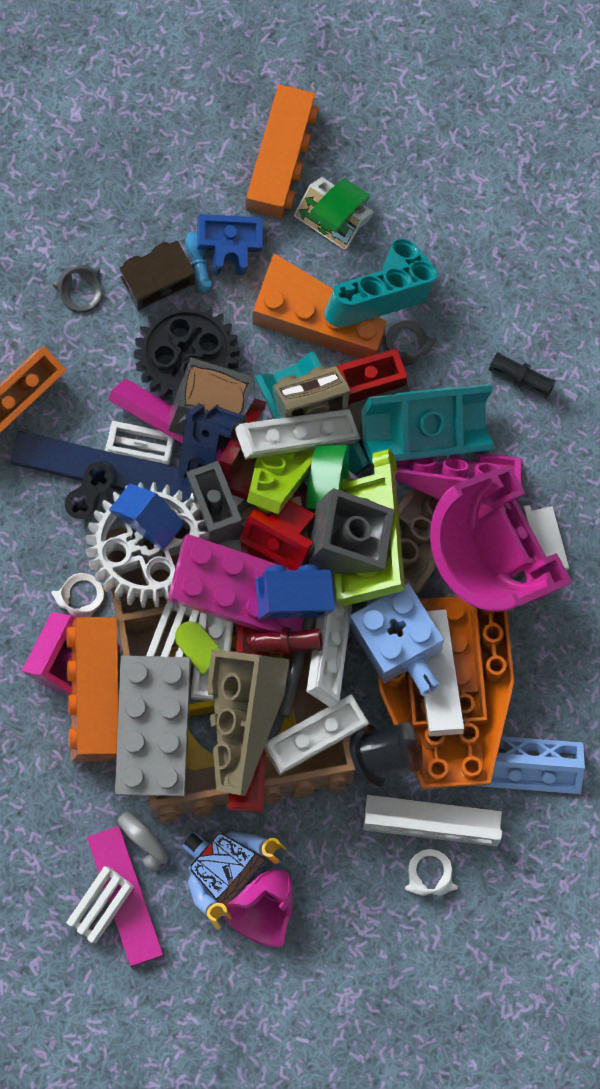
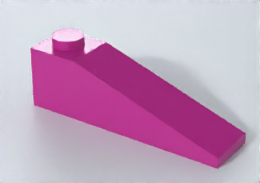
(437, 476)

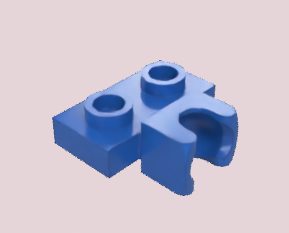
(230, 239)

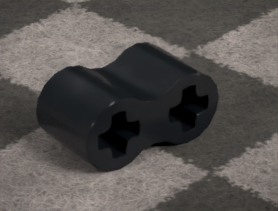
(90, 489)

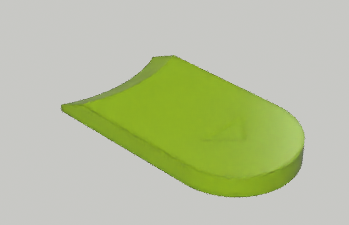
(195, 644)

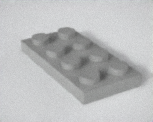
(153, 726)

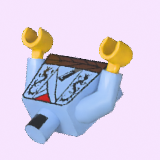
(225, 868)

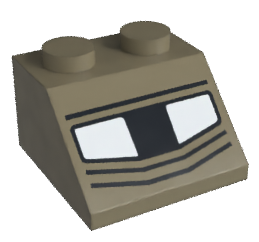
(311, 394)

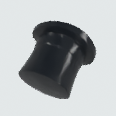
(385, 752)

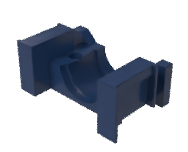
(204, 436)

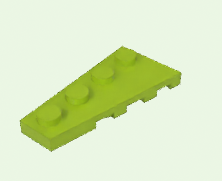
(278, 478)

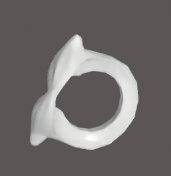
(62, 596)
(445, 883)

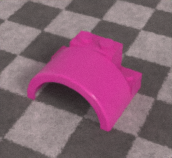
(487, 552)

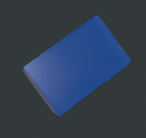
(147, 515)

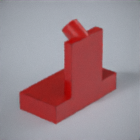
(280, 534)

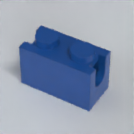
(294, 593)

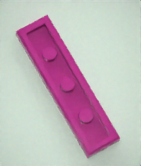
(133, 916)

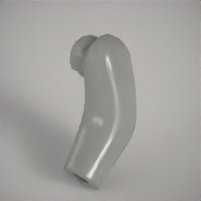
(145, 839)

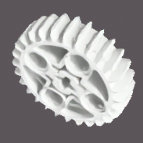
(138, 553)

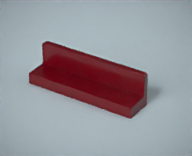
(235, 467)

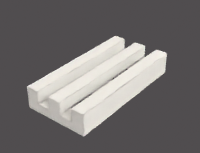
(142, 431)
(181, 611)
(90, 896)

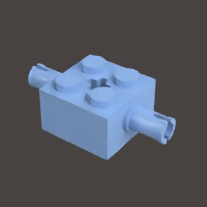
(396, 654)

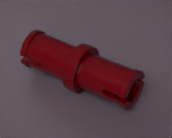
(287, 641)

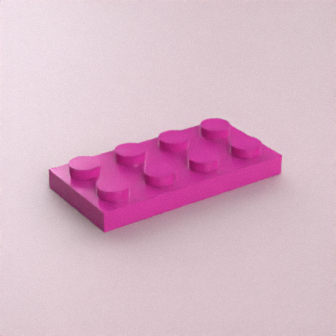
(222, 584)

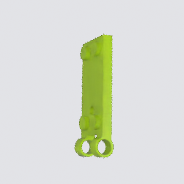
(381, 489)

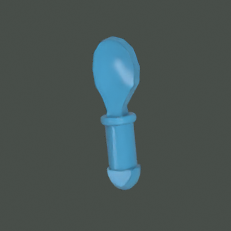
(199, 264)

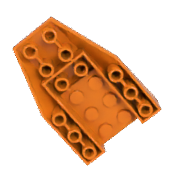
(484, 685)

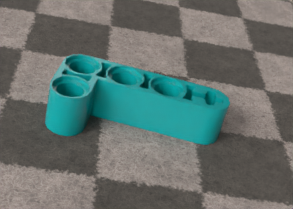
(402, 284)

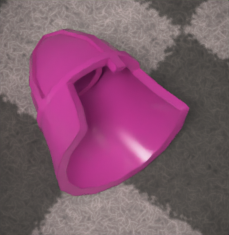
(263, 908)

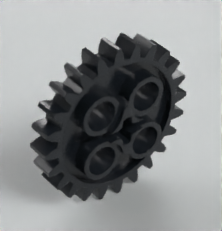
(160, 341)

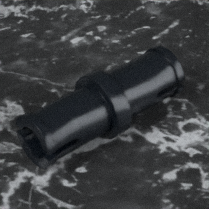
(522, 375)

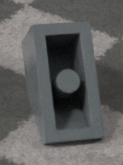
(215, 503)

